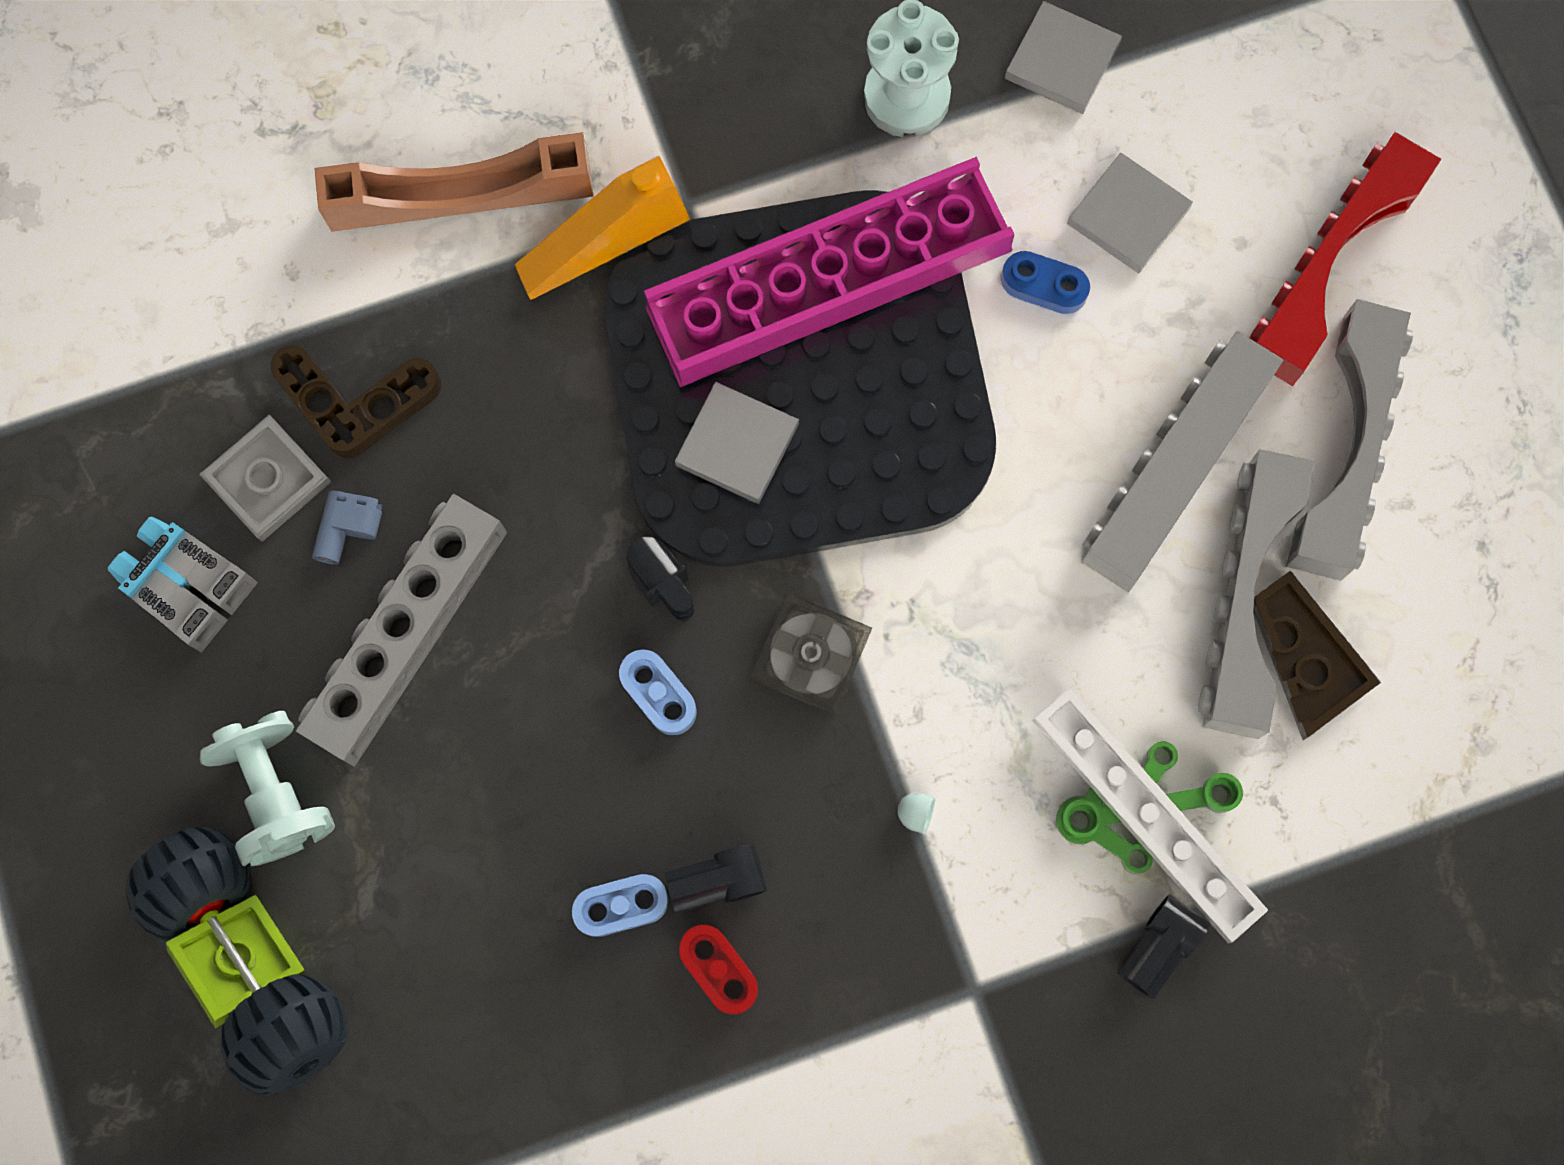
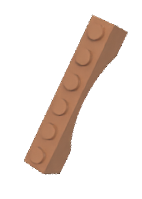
(381, 195)

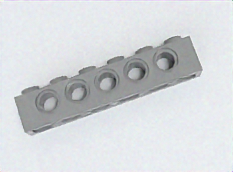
(404, 654)

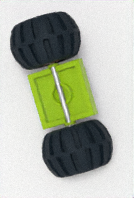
(236, 961)

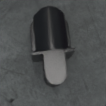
(660, 576)

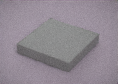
(1063, 57)
(1129, 212)
(737, 442)
(265, 478)

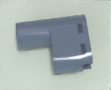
(344, 516)

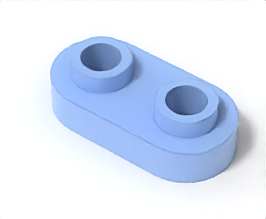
(658, 693)
(621, 905)

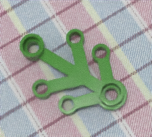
(1100, 816)

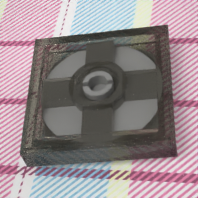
(811, 653)

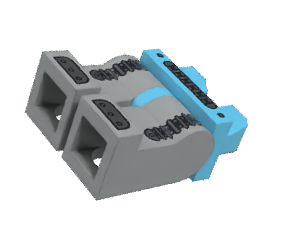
(167, 574)

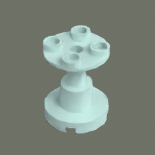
(910, 65)
(273, 805)

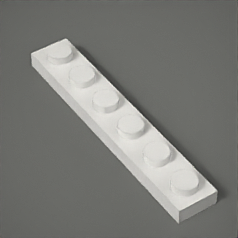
(1150, 816)

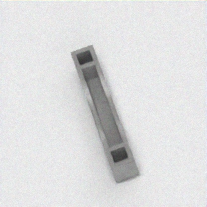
(1369, 355)
(1240, 683)

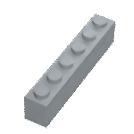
(1181, 461)

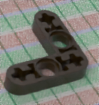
(357, 413)

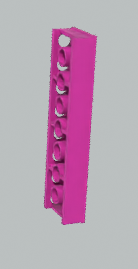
(827, 273)

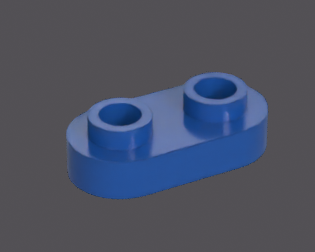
(1044, 284)

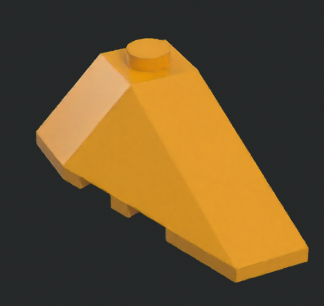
(610, 224)

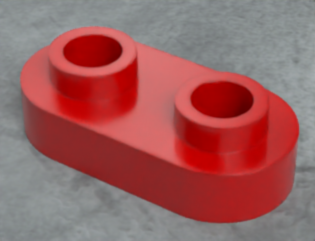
(718, 969)

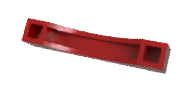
(1388, 189)

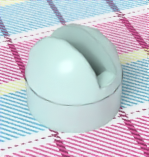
(916, 811)

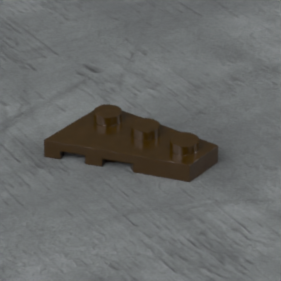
(1310, 655)

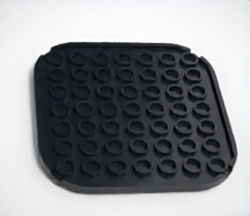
(885, 405)

